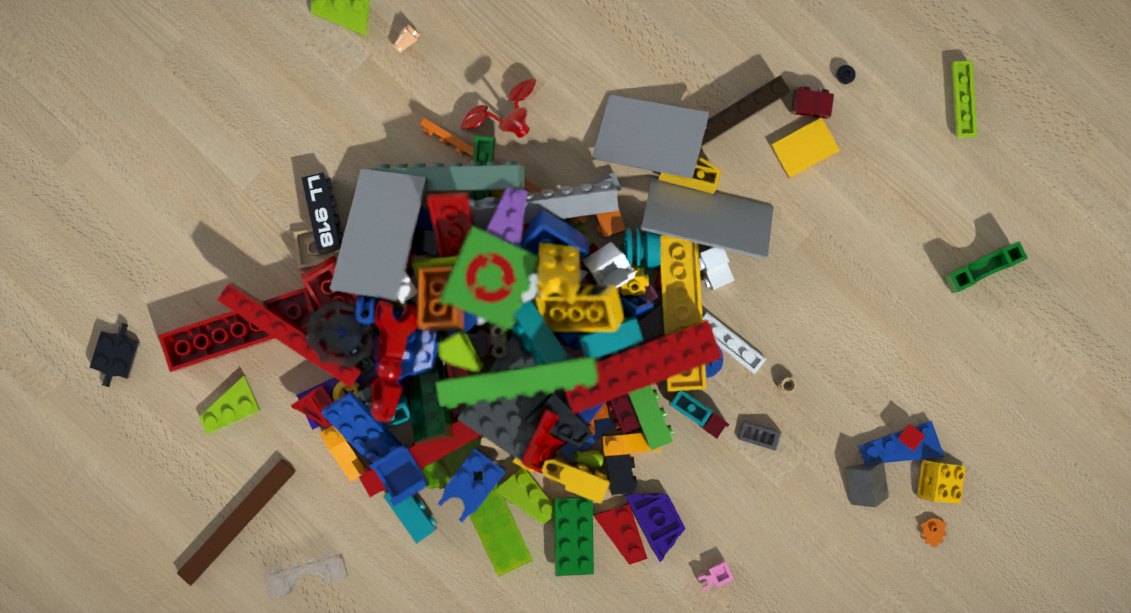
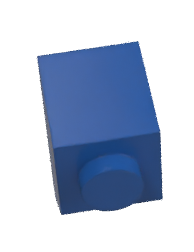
(635, 306)

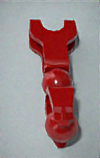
(391, 352)

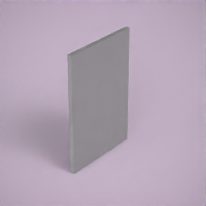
(650, 136)

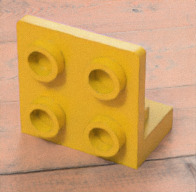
(941, 482)

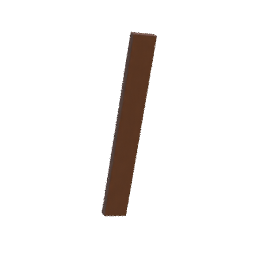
(236, 522)

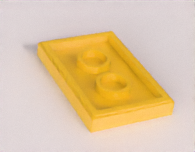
(805, 147)

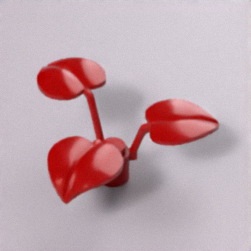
(514, 121)

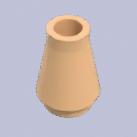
(406, 38)

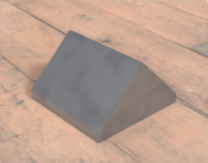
(867, 484)

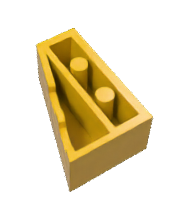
(704, 178)

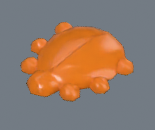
(933, 531)

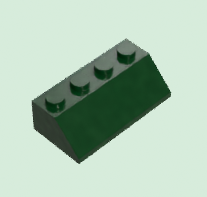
(428, 418)

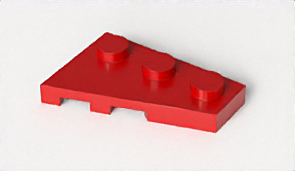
(623, 532)

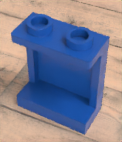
(400, 473)

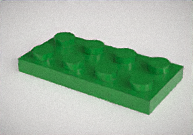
(573, 536)

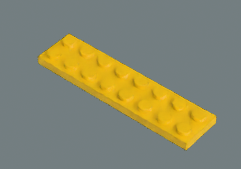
(681, 300)

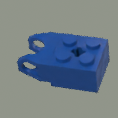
(468, 487)

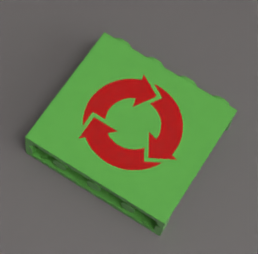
(489, 278)

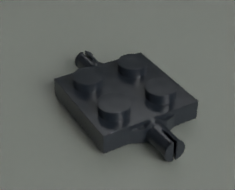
(114, 354)

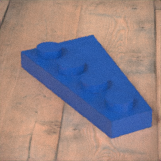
(892, 450)

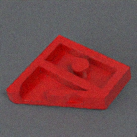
(313, 403)

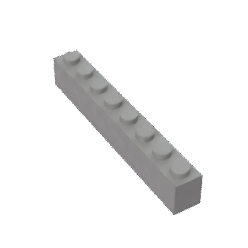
(561, 203)

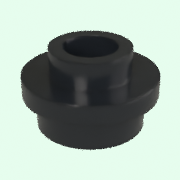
(845, 80)

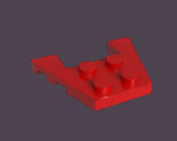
(543, 444)

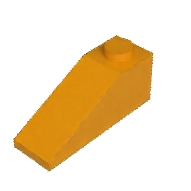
(625, 444)
(343, 453)

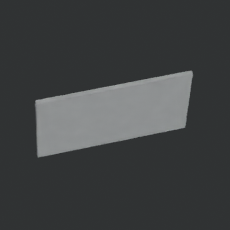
(708, 218)
(378, 234)

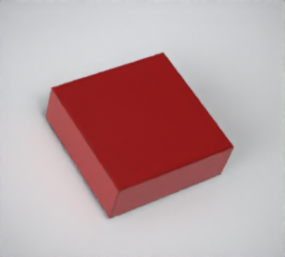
(911, 437)

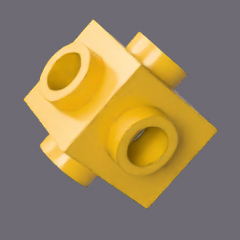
(636, 285)

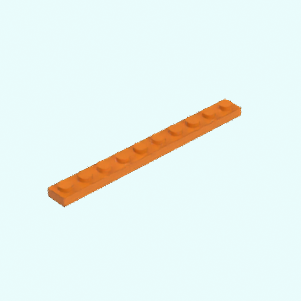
(463, 148)

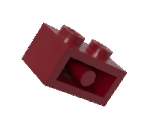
(625, 413)

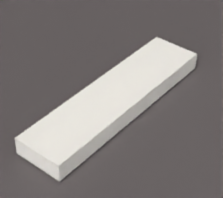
(734, 345)

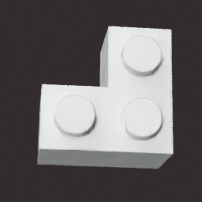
(715, 267)

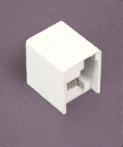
(609, 266)

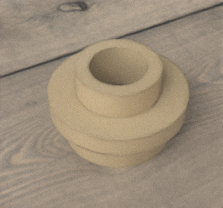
(792, 388)

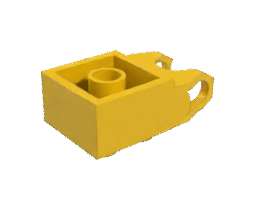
(558, 271)
(578, 479)

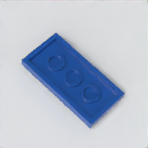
(360, 427)

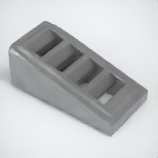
(777, 434)

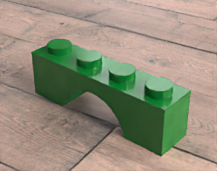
(985, 266)

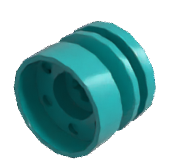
(642, 247)

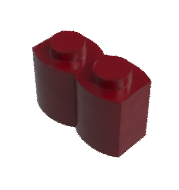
(812, 103)

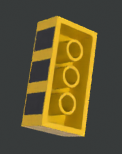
(594, 310)

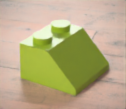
(460, 352)

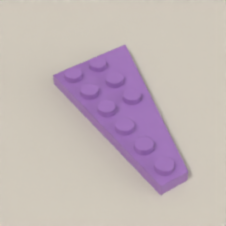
(509, 216)

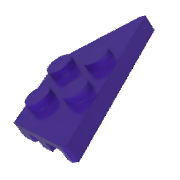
(657, 520)

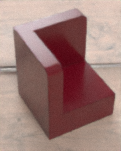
(714, 425)

